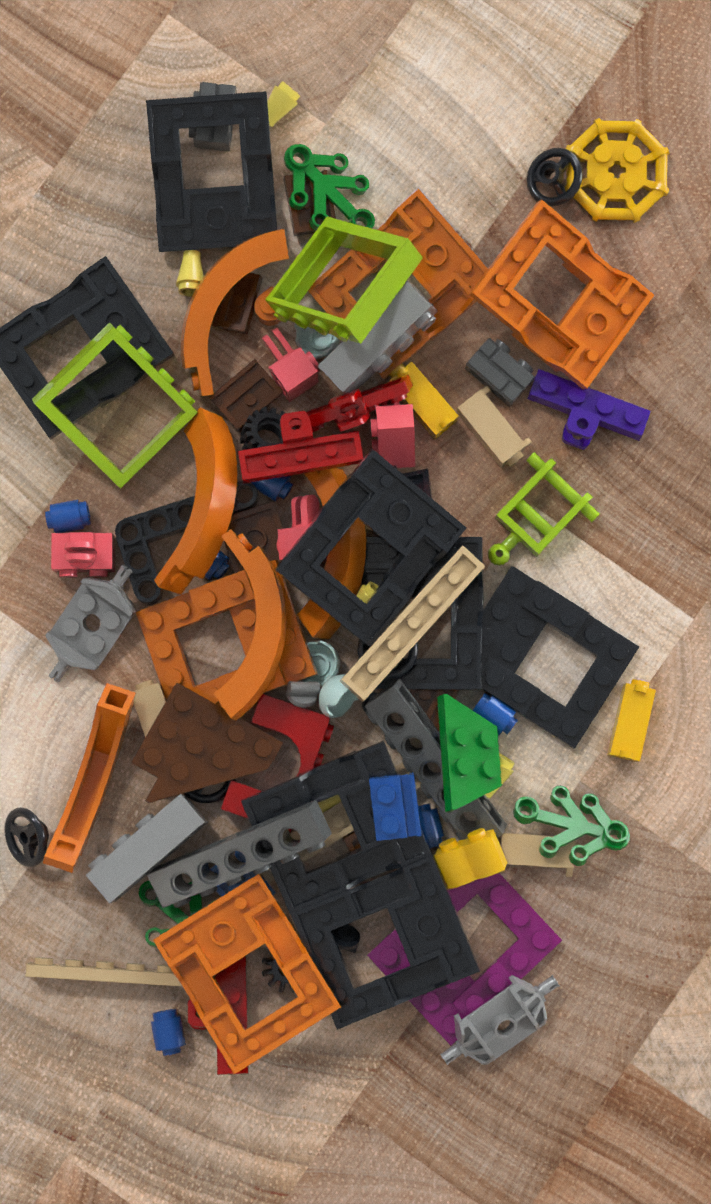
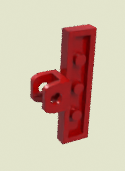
(354, 406)
(300, 451)
(234, 985)

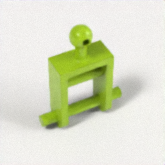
(517, 534)

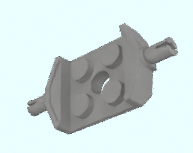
(72, 638)
(478, 1031)

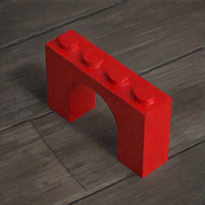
(301, 725)

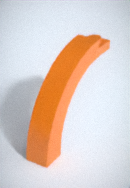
(211, 291)
(212, 503)
(343, 562)
(269, 634)
(93, 778)

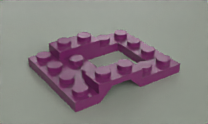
(467, 995)

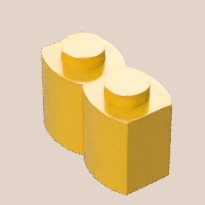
(470, 858)

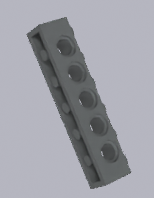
(417, 725)
(305, 819)

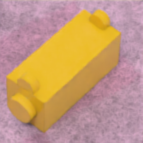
(427, 402)
(631, 720)

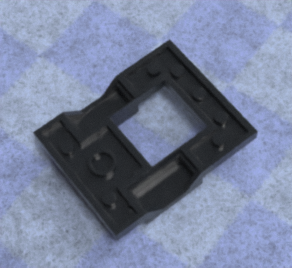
(215, 214)
(95, 300)
(397, 514)
(509, 630)
(465, 666)
(349, 779)
(426, 927)

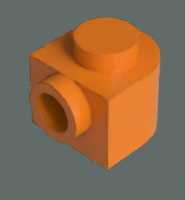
(263, 310)

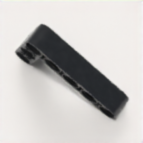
(147, 535)

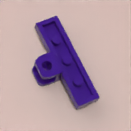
(587, 409)

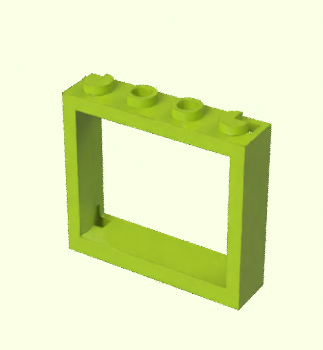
(316, 255)
(143, 359)

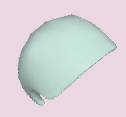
(316, 343)
(325, 661)
(335, 697)

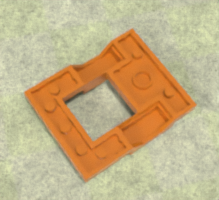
(446, 271)
(593, 322)
(225, 594)
(224, 935)

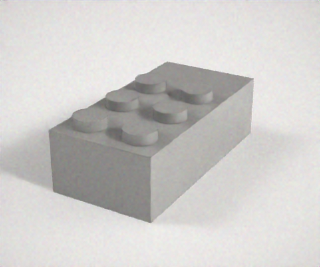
(355, 363)
(146, 848)

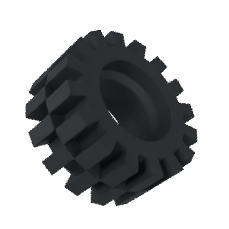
(261, 421)

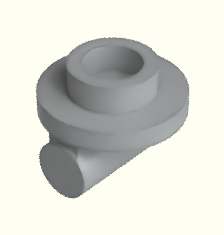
(302, 693)

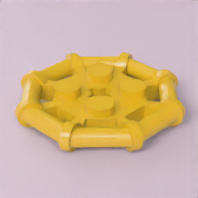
(628, 157)

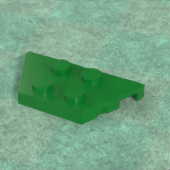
(467, 753)

